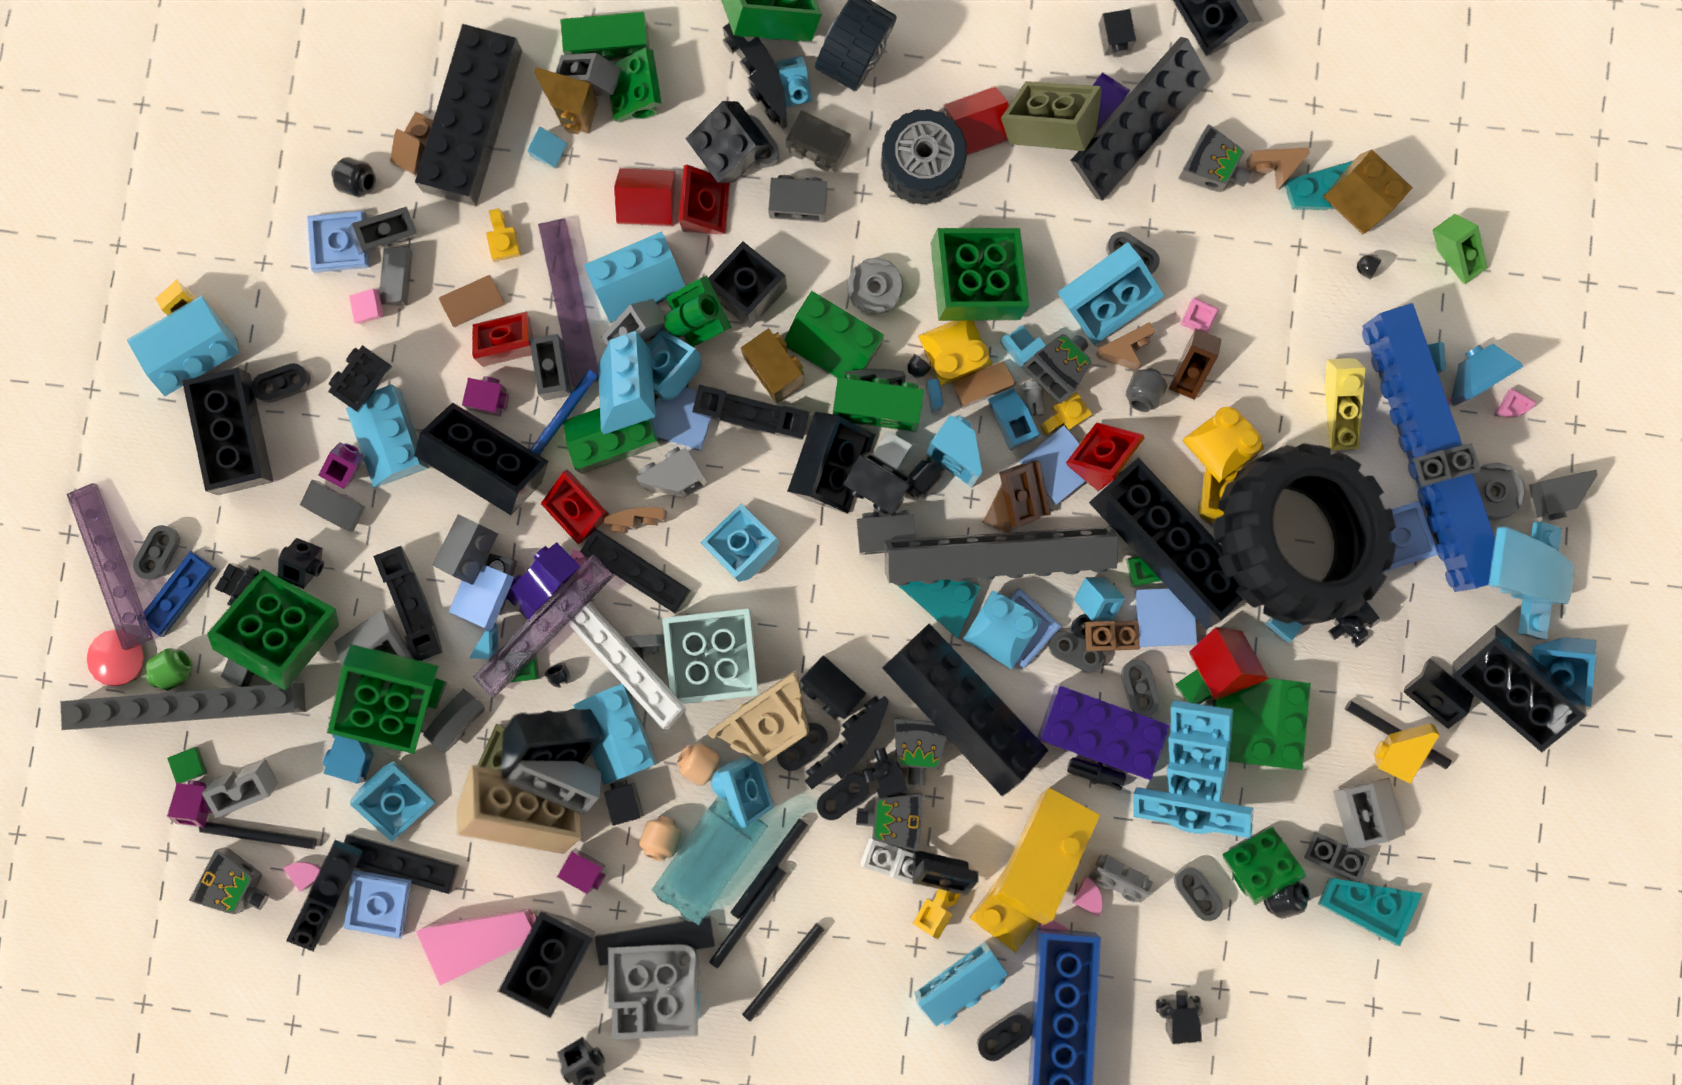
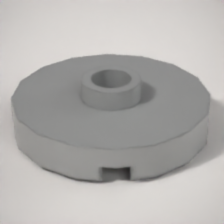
(879, 272)
(1508, 486)

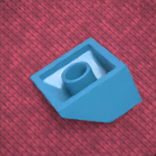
(1481, 371)
(1571, 662)

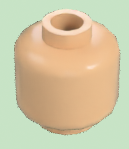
(698, 763)
(660, 838)

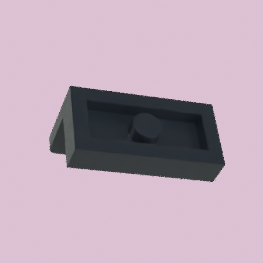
(1440, 694)
(943, 873)

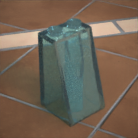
(707, 861)

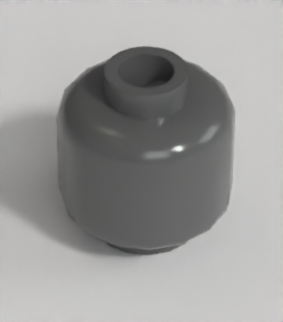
(1146, 390)

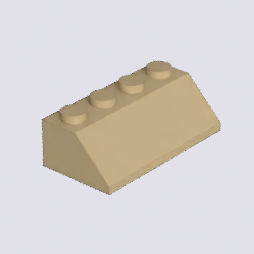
(513, 816)

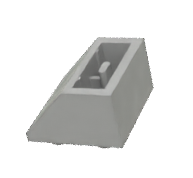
(674, 476)
(376, 634)
(1369, 813)

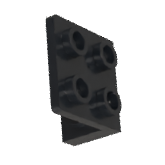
(359, 378)

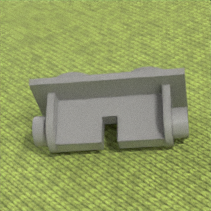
(1132, 886)

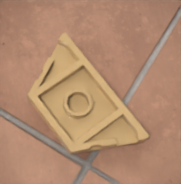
(766, 722)

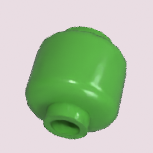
(168, 669)

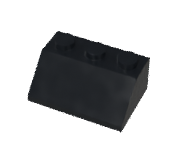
(1218, 21)
(828, 459)
(549, 737)
(547, 962)

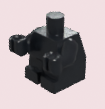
(235, 580)
(1355, 624)
(887, 774)
(1182, 1017)

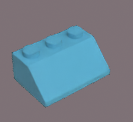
(634, 275)
(1111, 293)
(183, 345)
(625, 383)
(386, 437)
(957, 449)
(624, 741)
(961, 985)

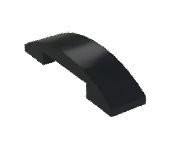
(750, 413)
(410, 603)

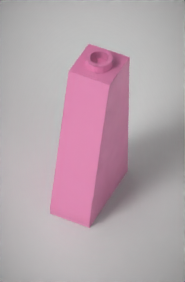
(472, 942)

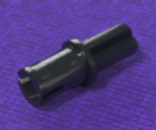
(1096, 773)

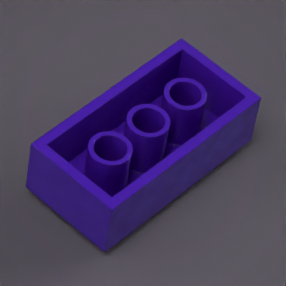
(1103, 732)

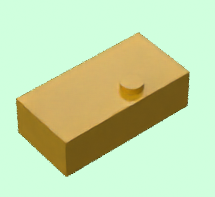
(1046, 856)

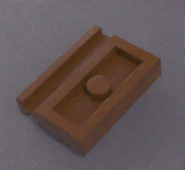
(1025, 493)

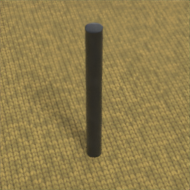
(1388, 728)
(259, 835)
(768, 868)
(747, 917)
(782, 973)

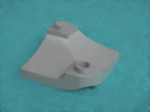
(653, 991)

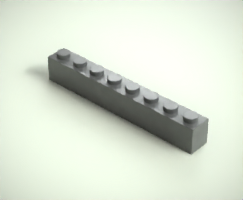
(1000, 555)
(182, 706)

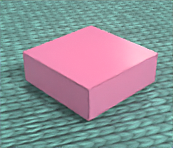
(366, 306)
(1199, 315)

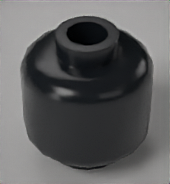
(353, 177)
(1288, 901)

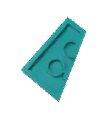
(1307, 190)
(945, 601)
(1374, 908)

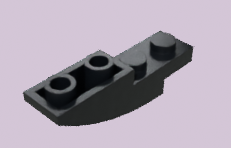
(764, 78)
(859, 735)
(324, 895)

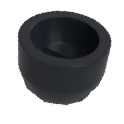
(1368, 265)
(918, 367)
(1077, 622)
(557, 674)

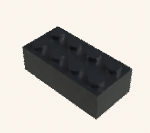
(227, 431)
(481, 458)
(1519, 689)

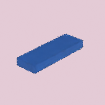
(178, 593)

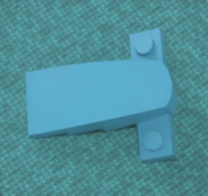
(1534, 572)
(1196, 776)

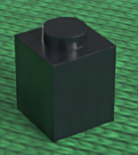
(1117, 33)
(623, 802)

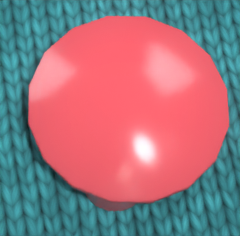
(111, 663)

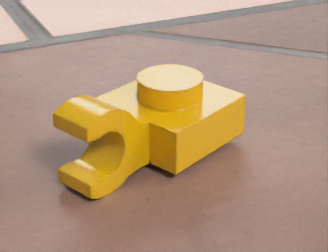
(503, 240)
(1068, 414)
(934, 914)

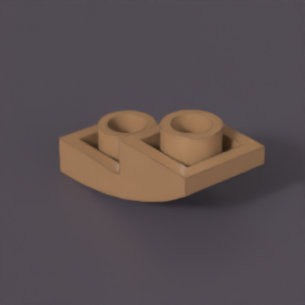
(627, 519)
(1112, 635)

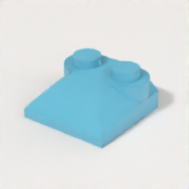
(672, 364)
(741, 544)
(1002, 629)
(744, 789)
(391, 800)

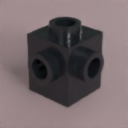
(300, 563)
(581, 1063)

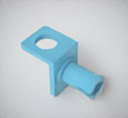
(794, 80)

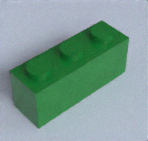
(605, 34)

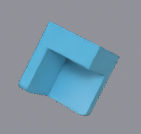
(1021, 345)
(1099, 599)

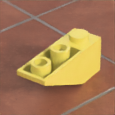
(1344, 402)

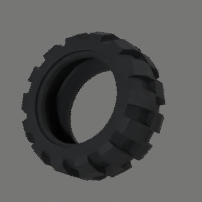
(1356, 521)

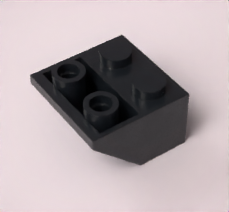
(832, 687)

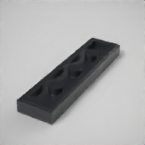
(636, 571)
(404, 864)
(672, 933)

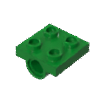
(636, 88)
(696, 313)
(1263, 866)

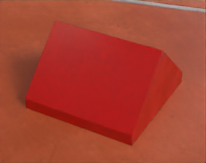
(980, 118)
(644, 197)
(703, 202)
(501, 339)
(1103, 454)
(574, 507)
(1227, 662)

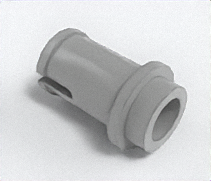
(1034, 396)

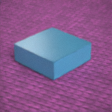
(934, 395)

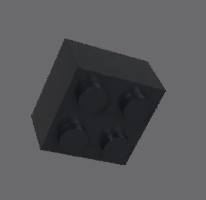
(728, 141)
(747, 284)

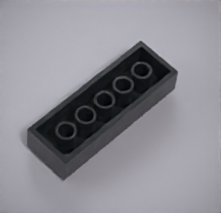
(469, 115)
(1169, 542)
(966, 710)

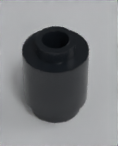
(926, 476)

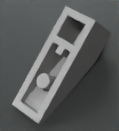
(560, 782)

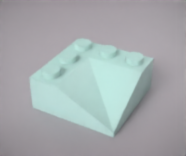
(711, 656)

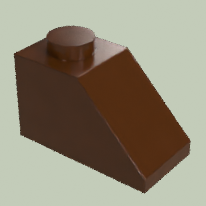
(1195, 363)

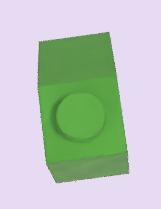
(1461, 247)

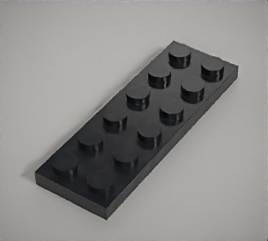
(1141, 118)

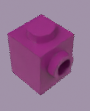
(485, 396)
(341, 464)
(189, 805)
(582, 871)

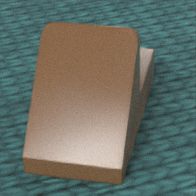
(410, 144)
(1282, 160)
(1121, 351)

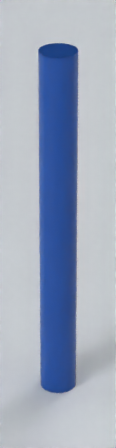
(564, 412)

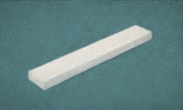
(627, 666)

